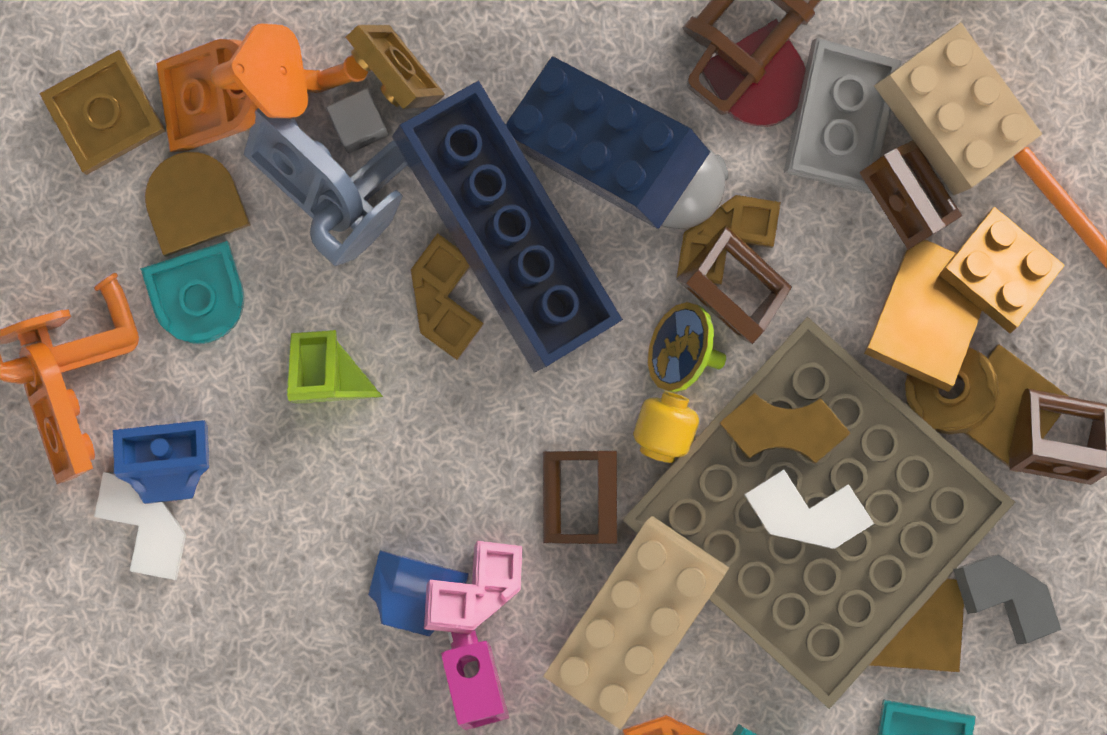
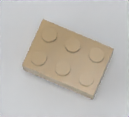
(958, 109)

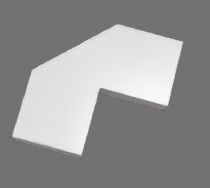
(788, 516)
(159, 534)

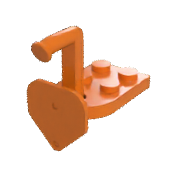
(222, 84)
(41, 369)

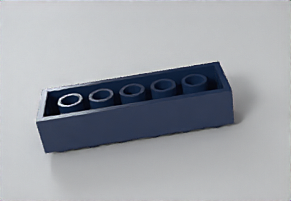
(506, 226)

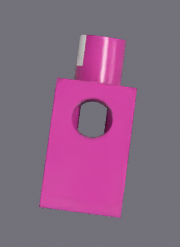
(480, 697)

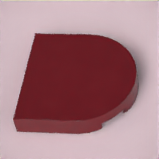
(774, 95)

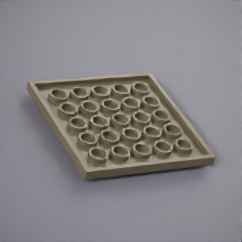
(812, 604)

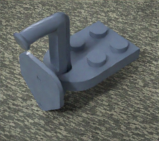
(323, 188)

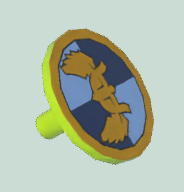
(682, 347)

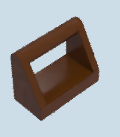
(904, 198)
(694, 280)
(1058, 459)
(606, 497)

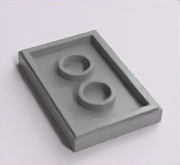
(839, 115)

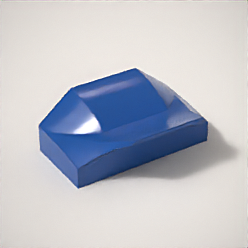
(162, 459)
(401, 586)

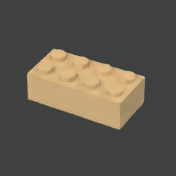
(636, 622)

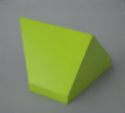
(324, 370)

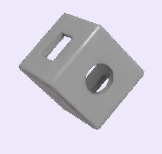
(357, 121)

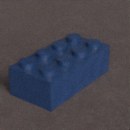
(607, 141)

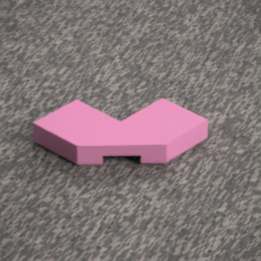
(466, 606)

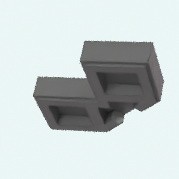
(1025, 598)

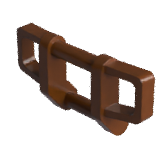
(752, 66)

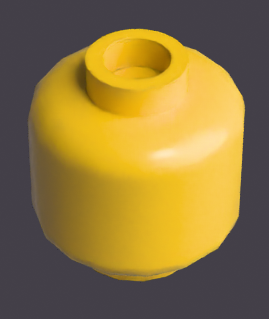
(666, 427)

